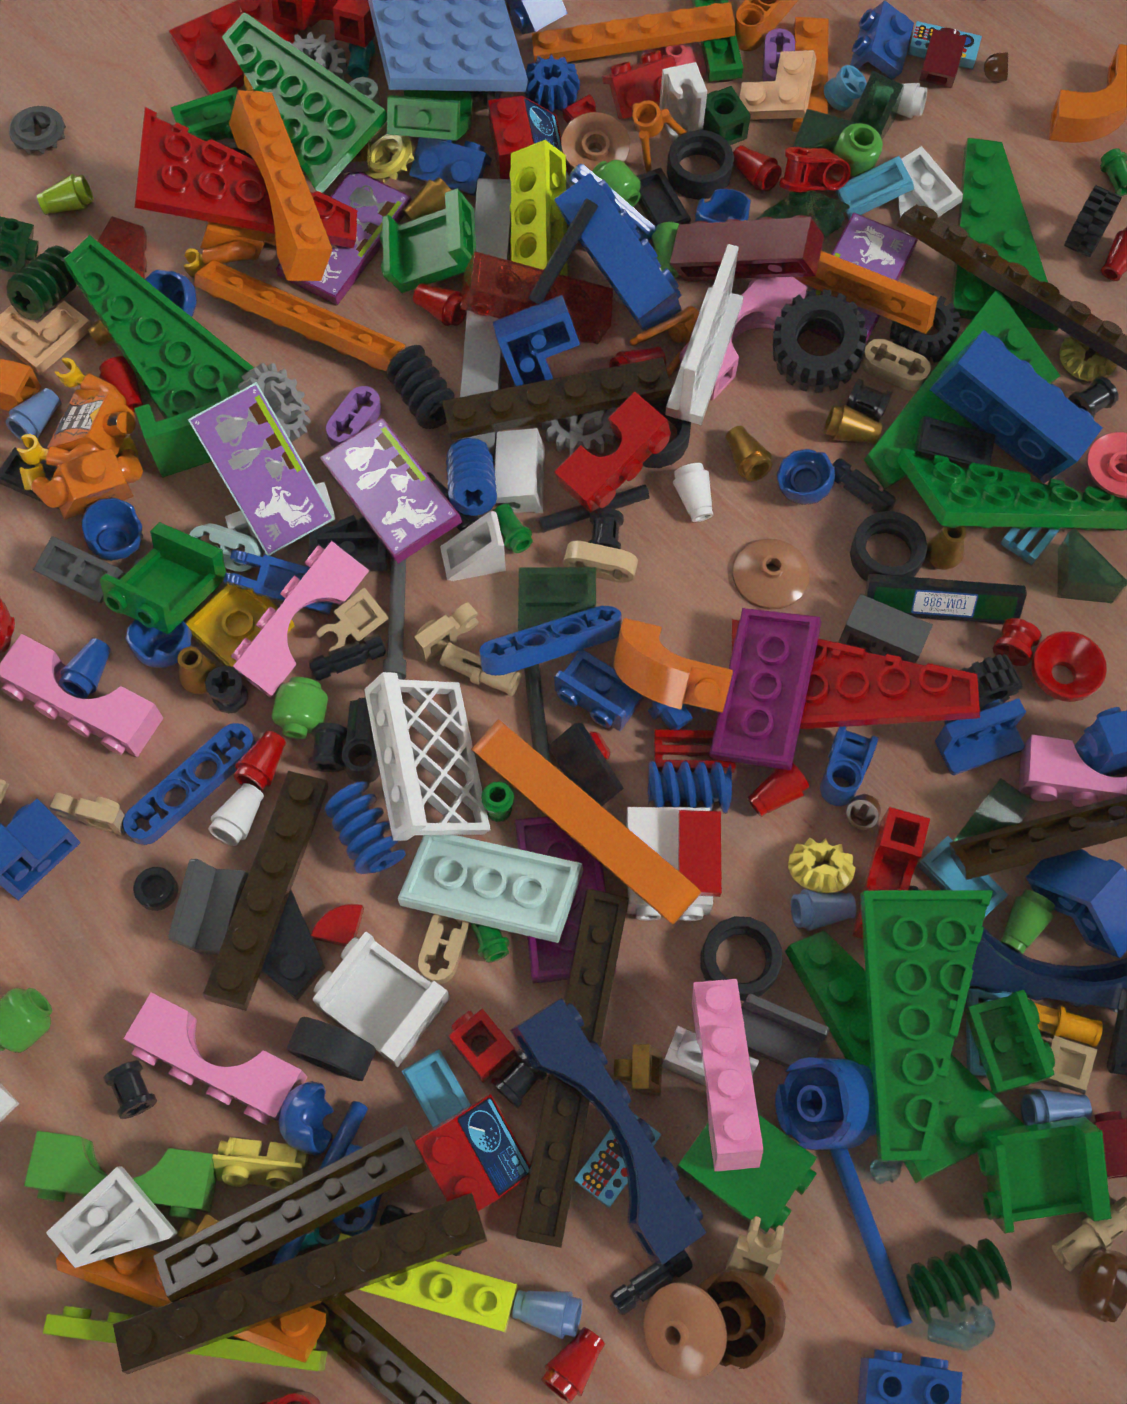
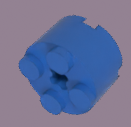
(827, 1103)

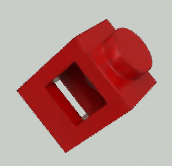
(480, 1025)

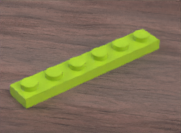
(76, 1323)

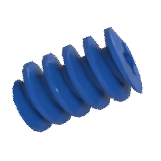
(471, 477)
(690, 786)
(360, 830)

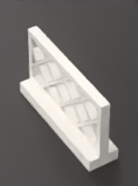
(707, 345)
(400, 756)

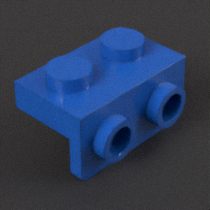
(883, 39)
(453, 163)
(597, 690)
(983, 740)

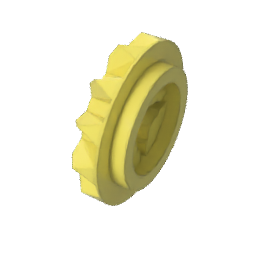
(380, 166)
(1072, 358)
(823, 878)

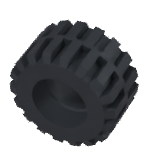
(825, 313)

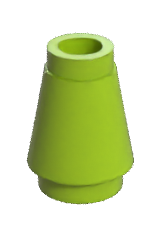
(66, 195)

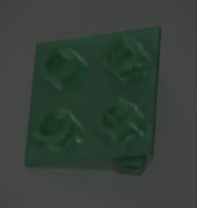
(823, 210)

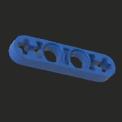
(517, 649)
(185, 778)

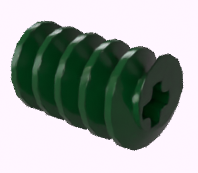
(41, 283)
(956, 1278)

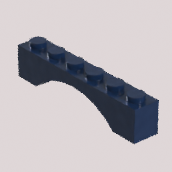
(1003, 969)
(657, 1208)

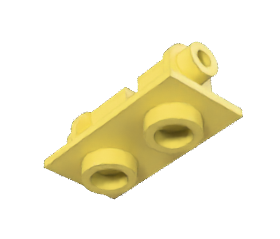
(241, 1164)

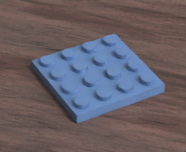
(448, 45)

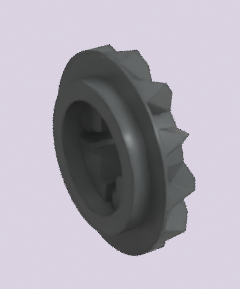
(24, 124)

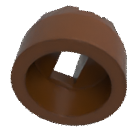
(997, 67)
(872, 815)

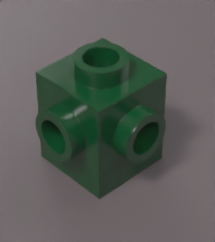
(16, 244)

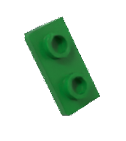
(208, 116)
(1010, 1042)

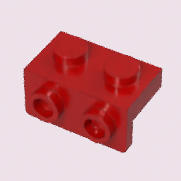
(637, 82)

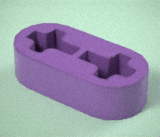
(770, 56)
(349, 415)

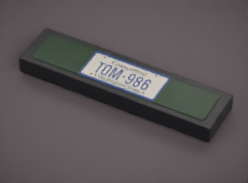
(948, 598)

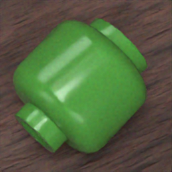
(859, 147)
(620, 179)
(299, 707)
(23, 1019)

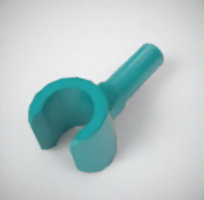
(313, 1239)

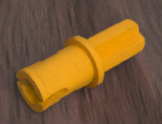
(1069, 1025)

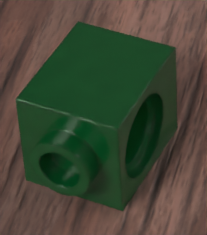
(726, 115)

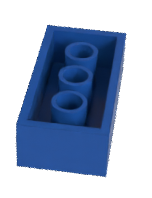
(623, 260)
(1016, 405)

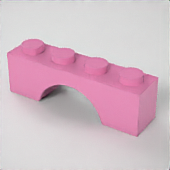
(759, 310)
(330, 579)
(118, 718)
(1055, 771)
(168, 1034)
(728, 1075)

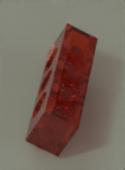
(503, 286)

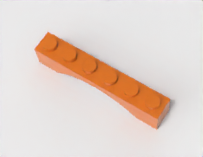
(299, 232)

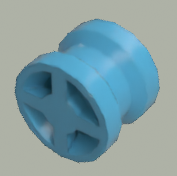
(845, 88)

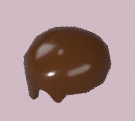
(1104, 1285)

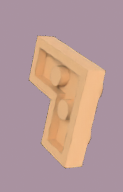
(786, 95)
(43, 342)

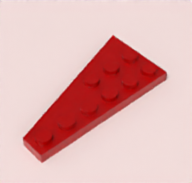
(206, 51)
(217, 184)
(873, 689)

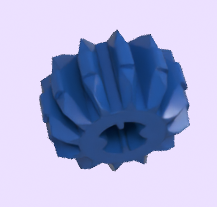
(552, 83)

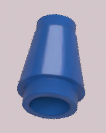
(85, 669)

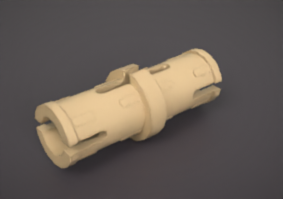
(459, 661)
(1092, 1236)

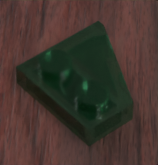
(554, 593)

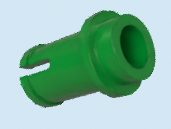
(1115, 166)
(515, 534)
(498, 801)
(491, 942)

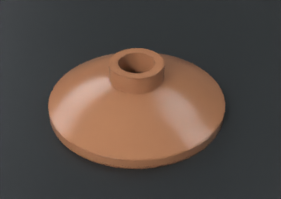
(595, 131)
(770, 588)
(699, 1325)

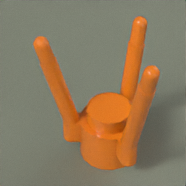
(649, 122)
(679, 328)

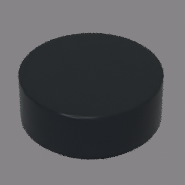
(155, 888)

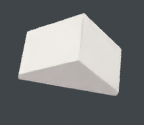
(475, 550)

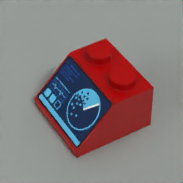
(518, 124)
(474, 1154)

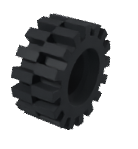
(1092, 221)
(930, 345)
(995, 679)

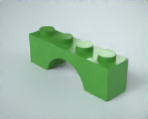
(69, 1166)

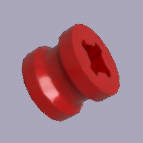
(1017, 641)

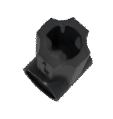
(360, 742)

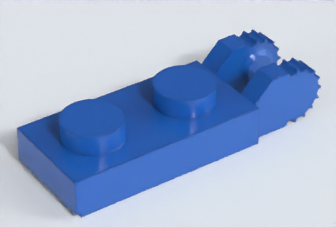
(272, 577)

